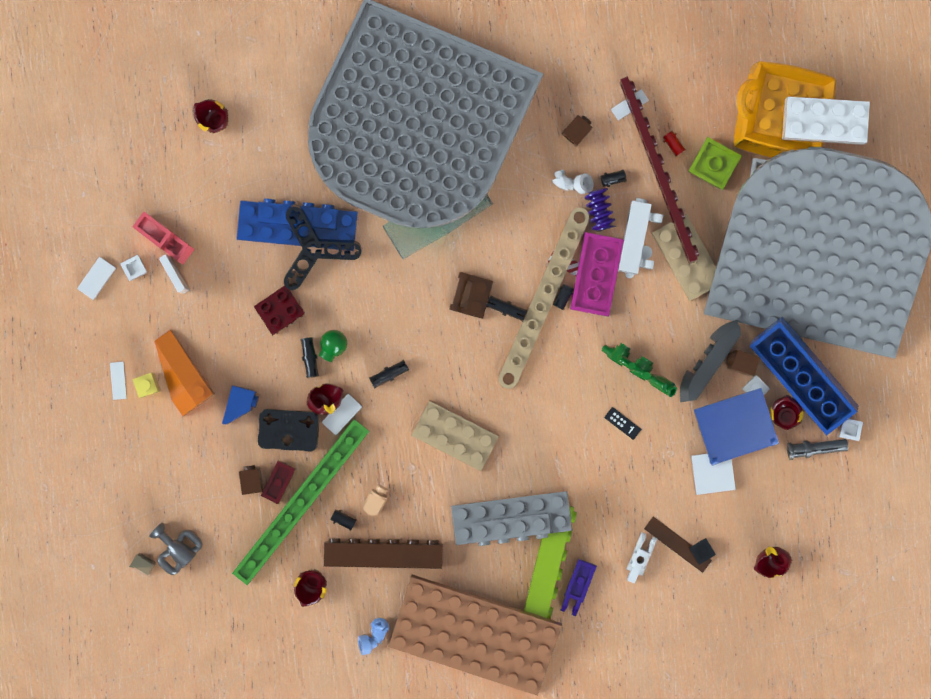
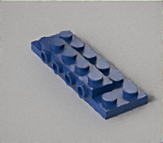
(268, 223)

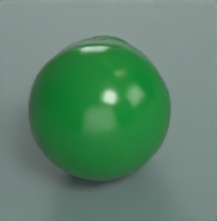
(332, 344)

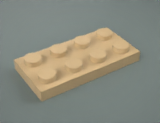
(693, 277)
(455, 435)

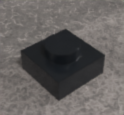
(702, 551)

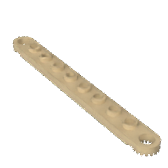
(544, 298)

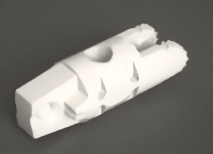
(635, 567)

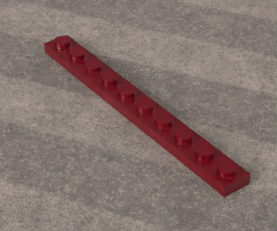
(663, 178)

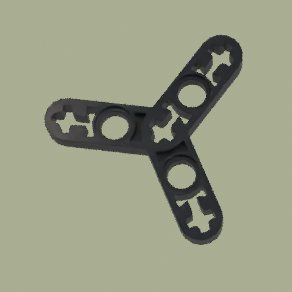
(307, 241)

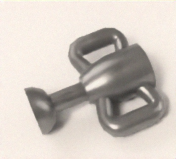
(176, 549)

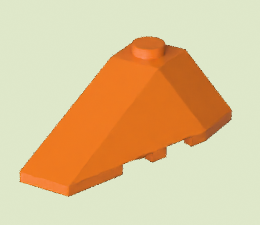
(183, 378)

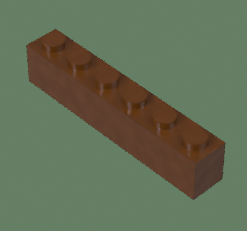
(382, 554)

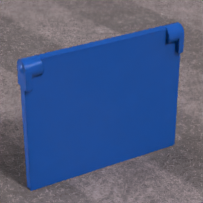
(736, 426)

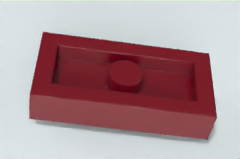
(278, 482)

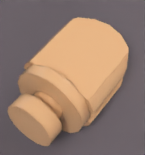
(376, 500)

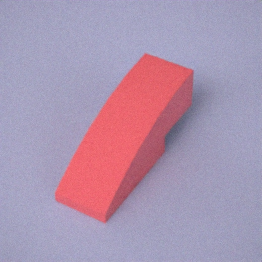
(163, 238)

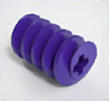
(599, 210)

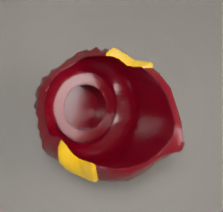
(211, 116)
(324, 399)
(786, 412)
(773, 562)
(310, 587)

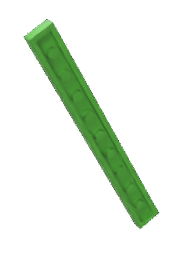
(300, 502)

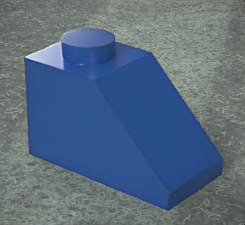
(239, 403)

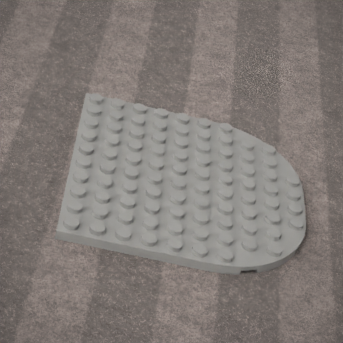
(415, 119)
(827, 247)

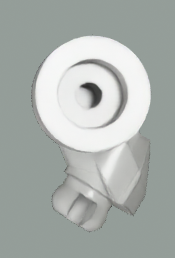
(582, 183)

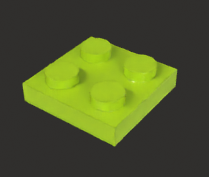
(714, 163)

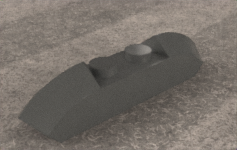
(724, 339)

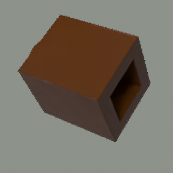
(577, 130)
(250, 480)

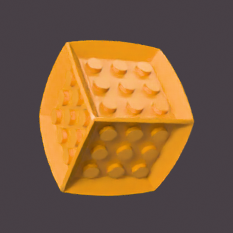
(762, 105)

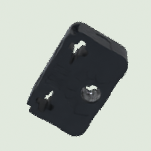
(289, 423)

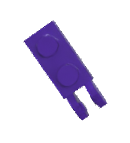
(578, 584)

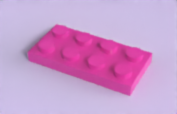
(596, 274)

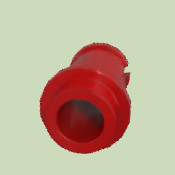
(673, 143)

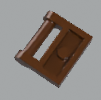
(477, 298)

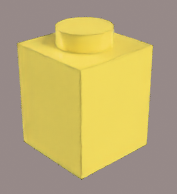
(146, 385)

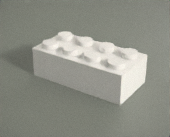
(826, 120)

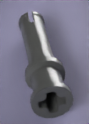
(808, 449)

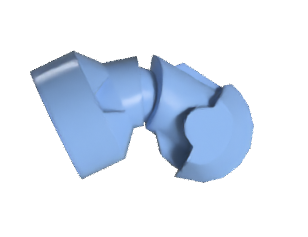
(379, 628)

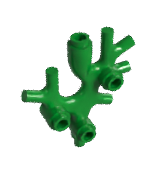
(640, 368)

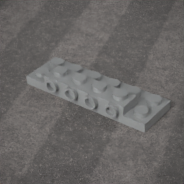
(512, 519)

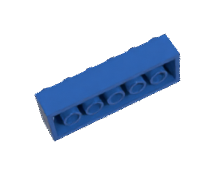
(804, 376)

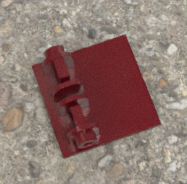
(279, 310)

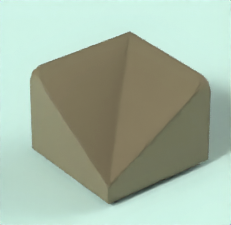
(143, 563)

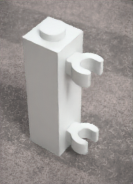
(634, 237)

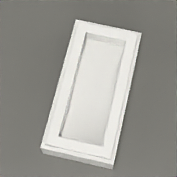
(96, 278)
(342, 415)

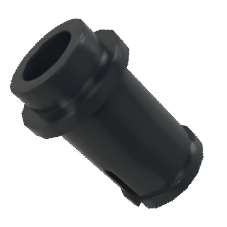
(613, 178)
(563, 296)
(343, 519)

